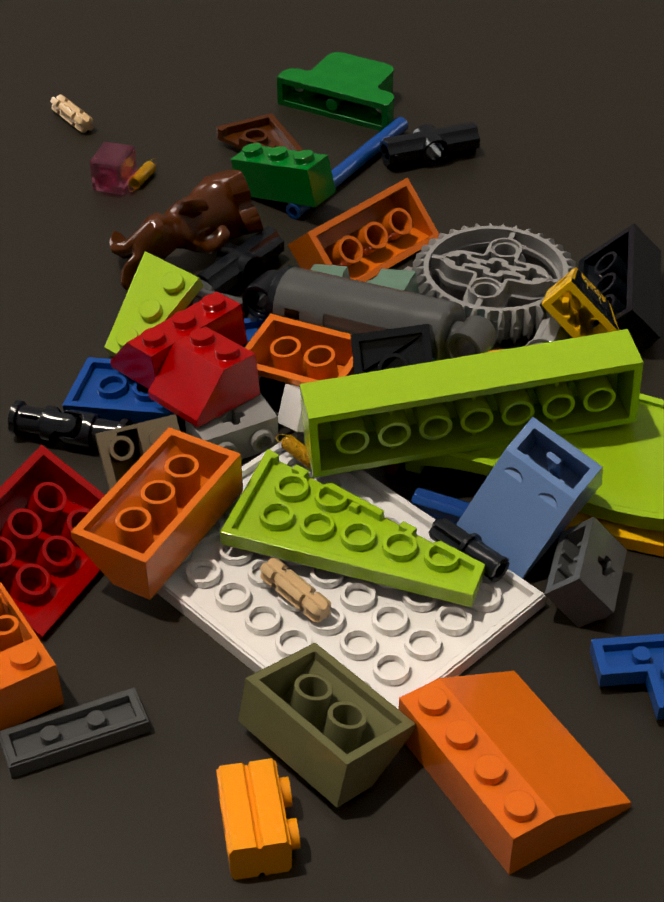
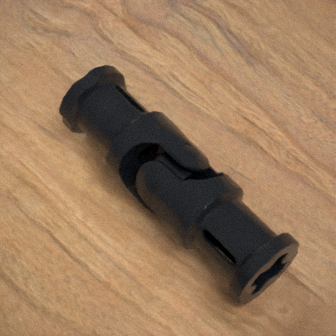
(55, 426)

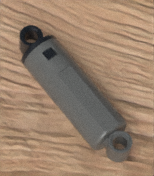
(366, 307)

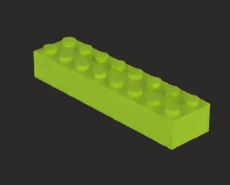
(469, 402)

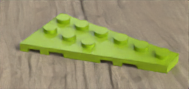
(333, 530)

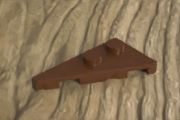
(259, 129)

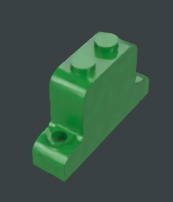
(342, 89)

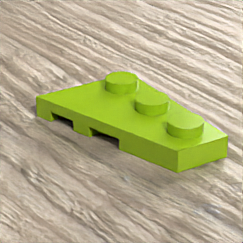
(153, 297)

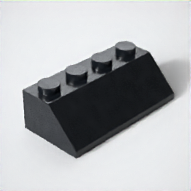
(630, 278)

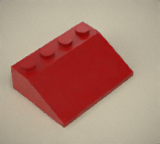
(37, 554)

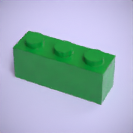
(285, 174)

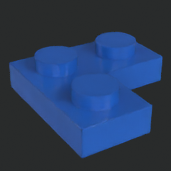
(632, 662)

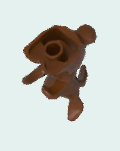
(200, 223)

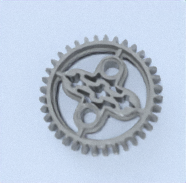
(495, 273)

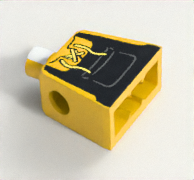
(577, 304)

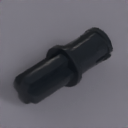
(470, 544)

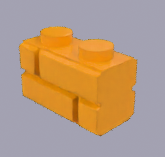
(255, 818)

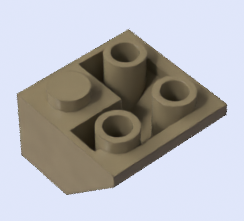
(125, 445)

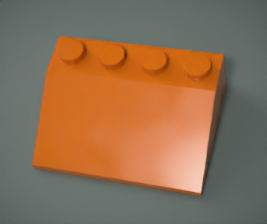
(508, 765)

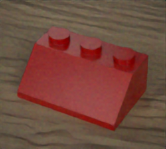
(145, 354)

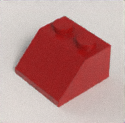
(205, 377)

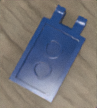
(111, 394)

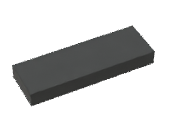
(73, 732)

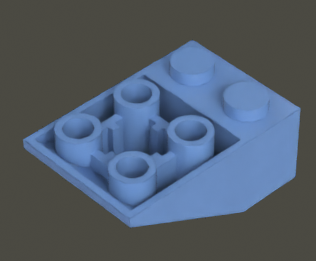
(531, 496)

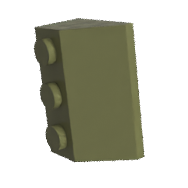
(324, 722)

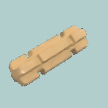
(72, 113)
(295, 590)

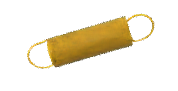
(142, 175)
(296, 449)

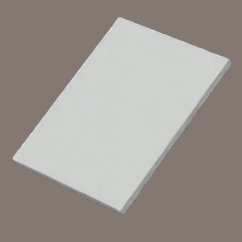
(374, 630)

